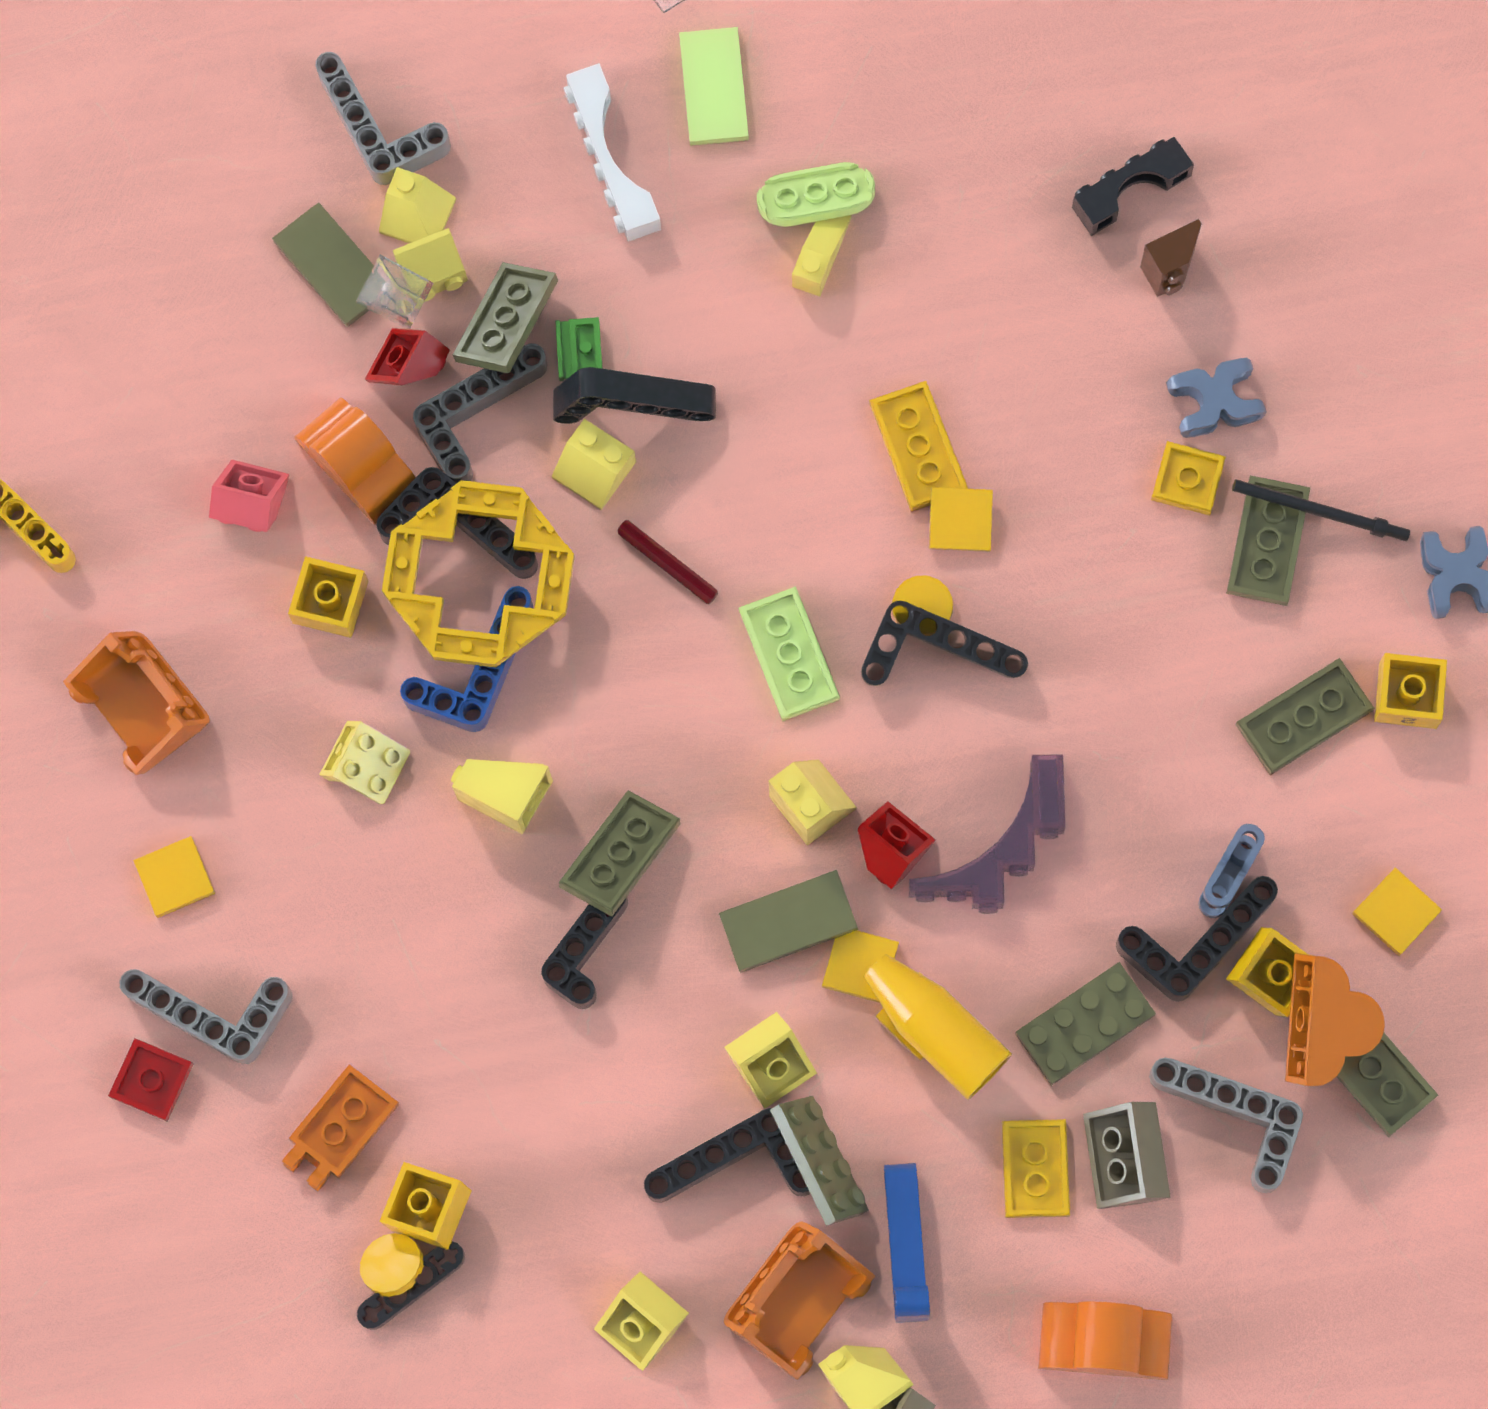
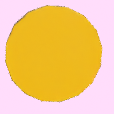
(926, 594)
(391, 1264)

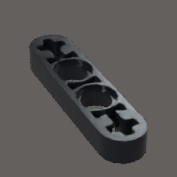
(415, 1292)

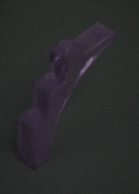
(1014, 852)

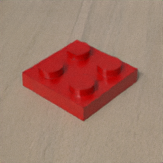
(150, 1079)

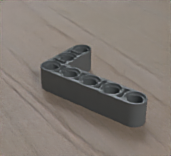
(471, 404)

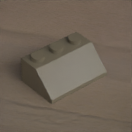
(1126, 1155)

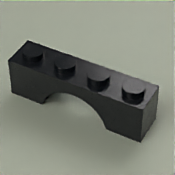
(1163, 166)

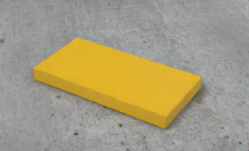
(917, 443)

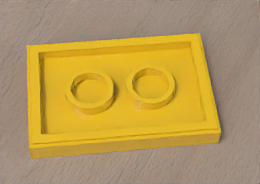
(1035, 1168)

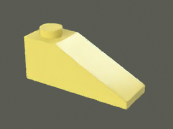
(819, 254)

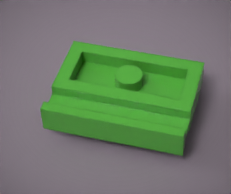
(578, 345)

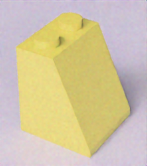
(502, 789)
(809, 798)

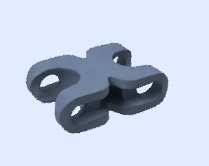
(1216, 397)
(1455, 570)
(1231, 870)

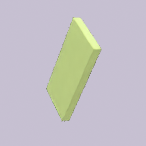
(713, 86)
(789, 653)

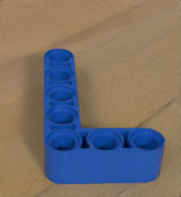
(471, 698)
(906, 1243)

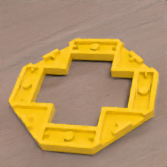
(518, 624)

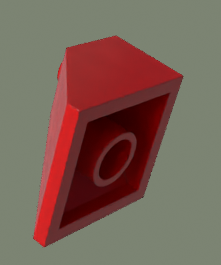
(408, 358)
(892, 844)

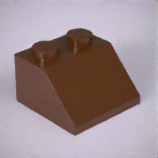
(1169, 258)

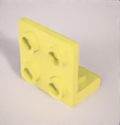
(365, 761)

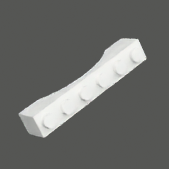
(633, 204)

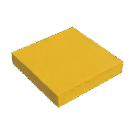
(1188, 478)
(960, 519)
(174, 876)
(1397, 911)
(852, 958)

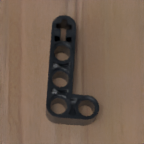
(573, 964)

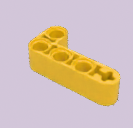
(31, 523)

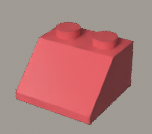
(248, 495)

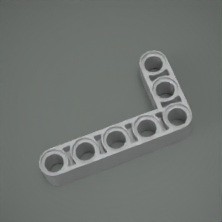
(367, 128)
(206, 1019)
(1238, 1108)

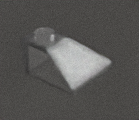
(394, 292)

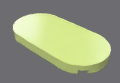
(816, 194)

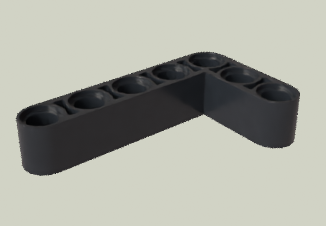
(632, 393)
(484, 536)
(938, 639)
(1205, 946)
(732, 1154)

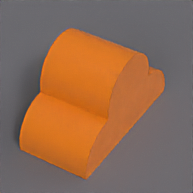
(356, 457)
(1327, 1021)
(1105, 1339)

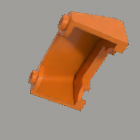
(138, 698)
(796, 1297)

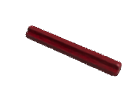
(667, 562)

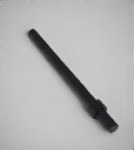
(1376, 526)

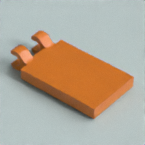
(339, 1126)

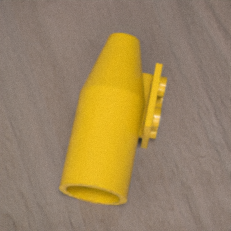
(935, 1026)

